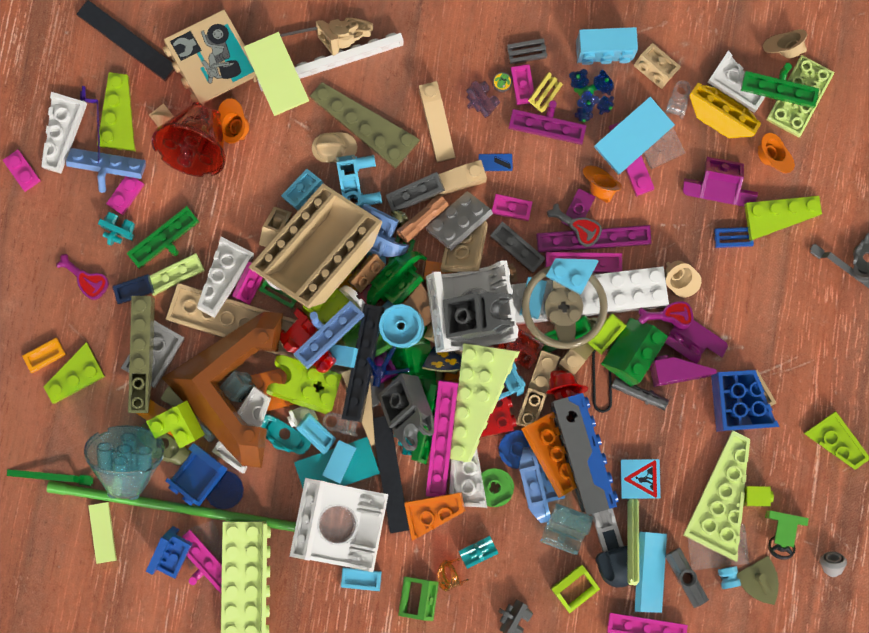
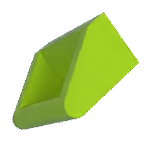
(569, 579)

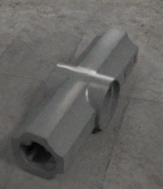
(692, 589)

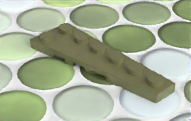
(376, 132)

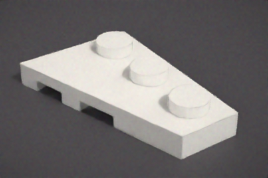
(729, 79)

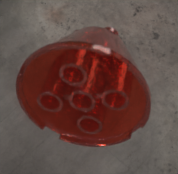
(192, 141)

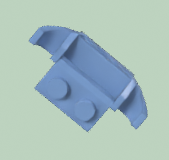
(385, 242)
(536, 485)

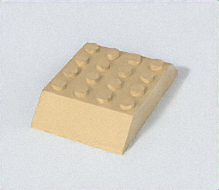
(318, 247)

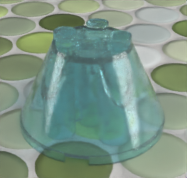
(124, 459)

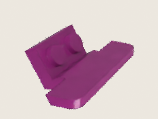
(721, 183)
(694, 340)

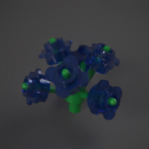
(587, 99)

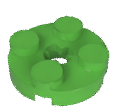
(505, 490)

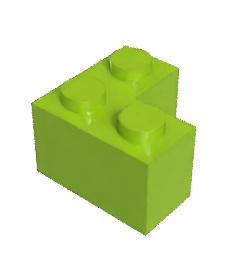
(180, 422)

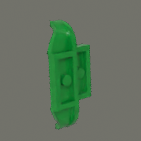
(396, 280)

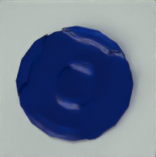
(227, 491)

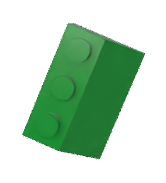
(634, 351)

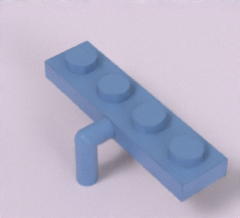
(107, 164)
(328, 334)

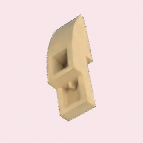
(537, 389)

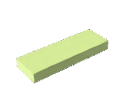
(176, 273)
(102, 533)

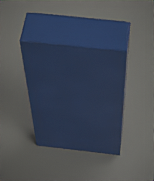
(136, 287)

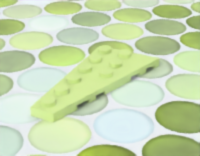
(479, 388)
(720, 507)

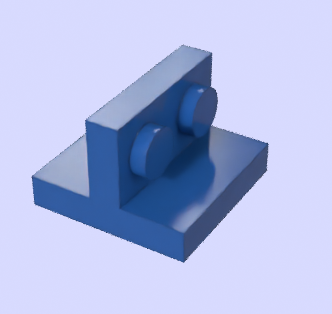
(169, 554)

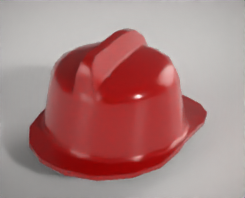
(561, 380)

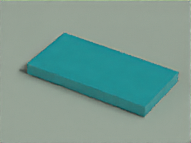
(361, 466)

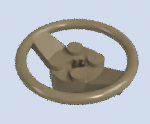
(563, 322)

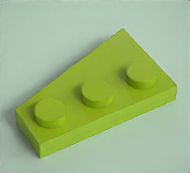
(74, 375)

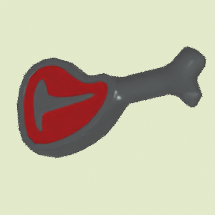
(586, 229)

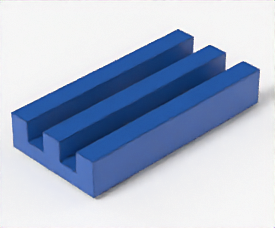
(717, 238)

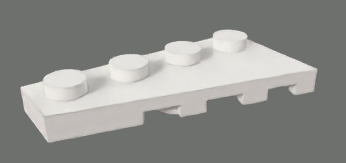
(63, 124)
(223, 275)
(253, 413)
(467, 478)

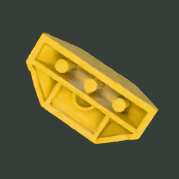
(723, 112)

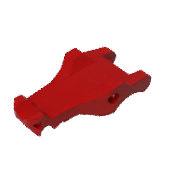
(301, 332)

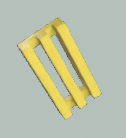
(553, 81)

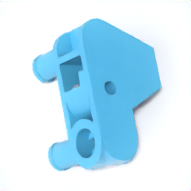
(350, 183)

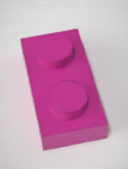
(522, 83)
(21, 170)
(125, 194)
(512, 207)
(247, 285)

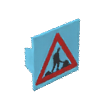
(640, 479)

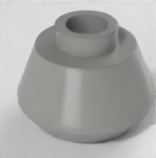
(833, 563)

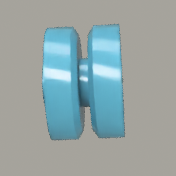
(390, 326)

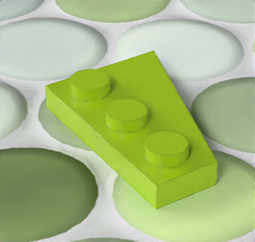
(838, 439)

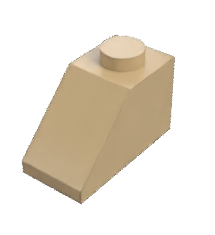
(274, 224)
(575, 358)

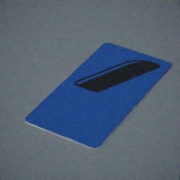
(497, 162)

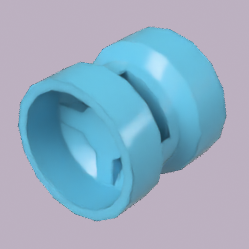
(729, 577)

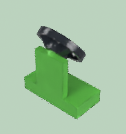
(785, 533)

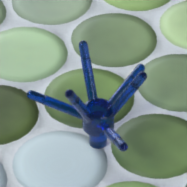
(380, 371)

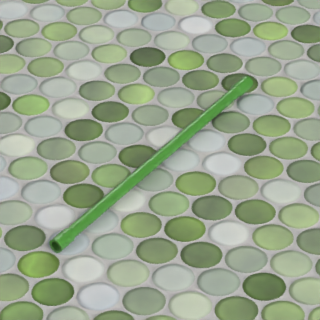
(65, 489)

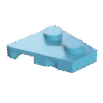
(572, 273)

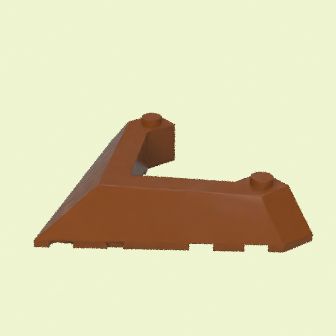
(198, 381)

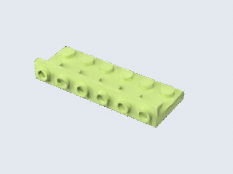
(245, 577)

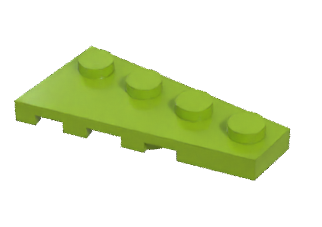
(116, 121)
(774, 215)

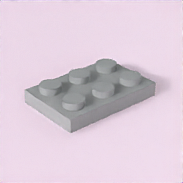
(459, 220)
(164, 349)

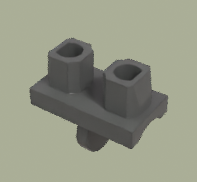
(512, 617)

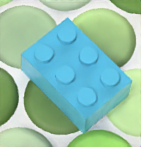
(606, 45)

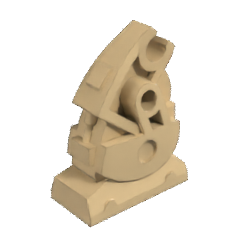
(342, 33)

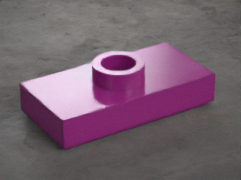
(580, 205)

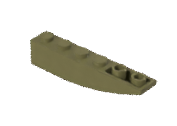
(141, 353)

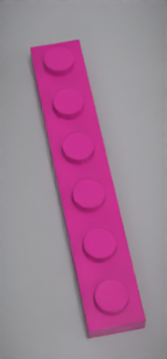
(442, 438)

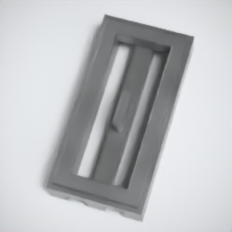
(510, 47)

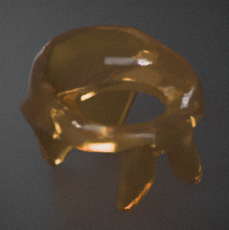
(444, 582)

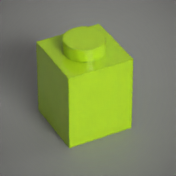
(758, 496)

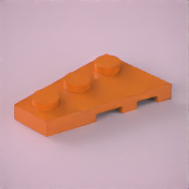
(432, 512)

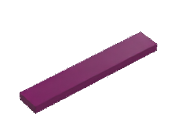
(608, 239)

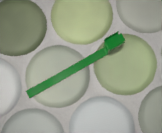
(82, 479)

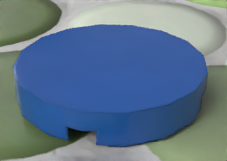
(511, 447)

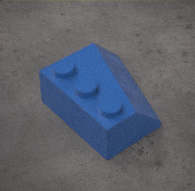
(740, 402)

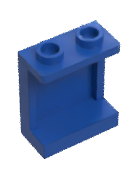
(196, 476)

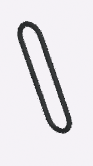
(594, 388)

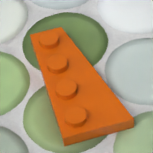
(546, 445)

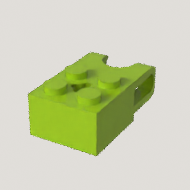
(300, 383)

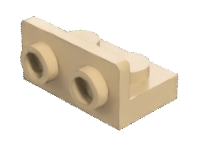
(656, 65)

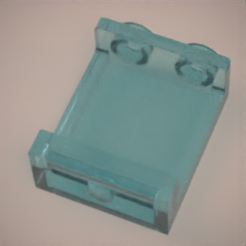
(566, 529)

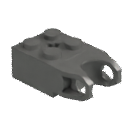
(475, 315)
(407, 409)

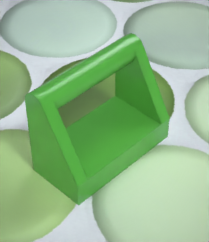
(427, 599)

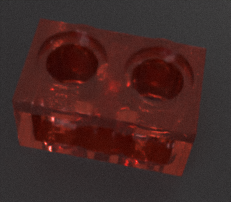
(528, 347)

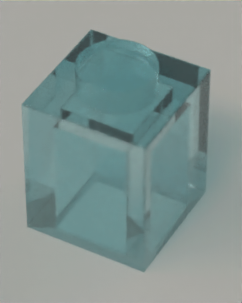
(237, 386)

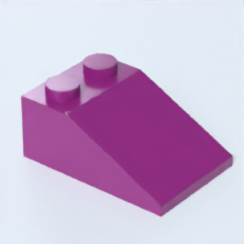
(675, 370)

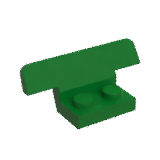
(414, 359)

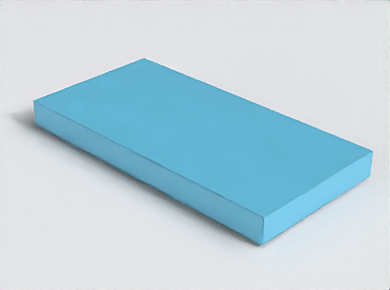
(634, 135)
(651, 572)

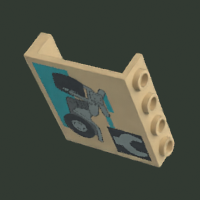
(209, 57)

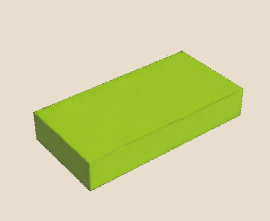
(611, 329)

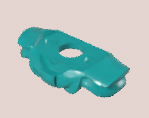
(296, 442)

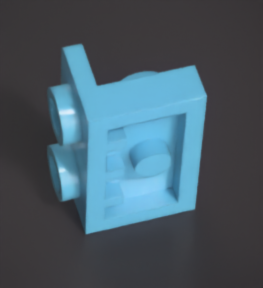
(302, 189)

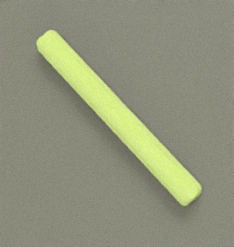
(633, 542)

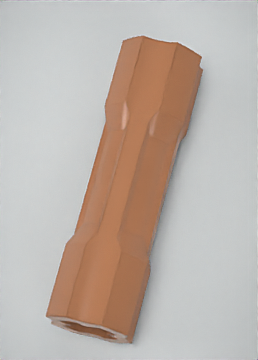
(422, 219)

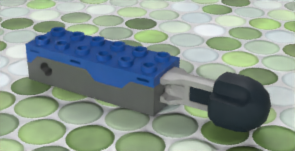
(591, 480)

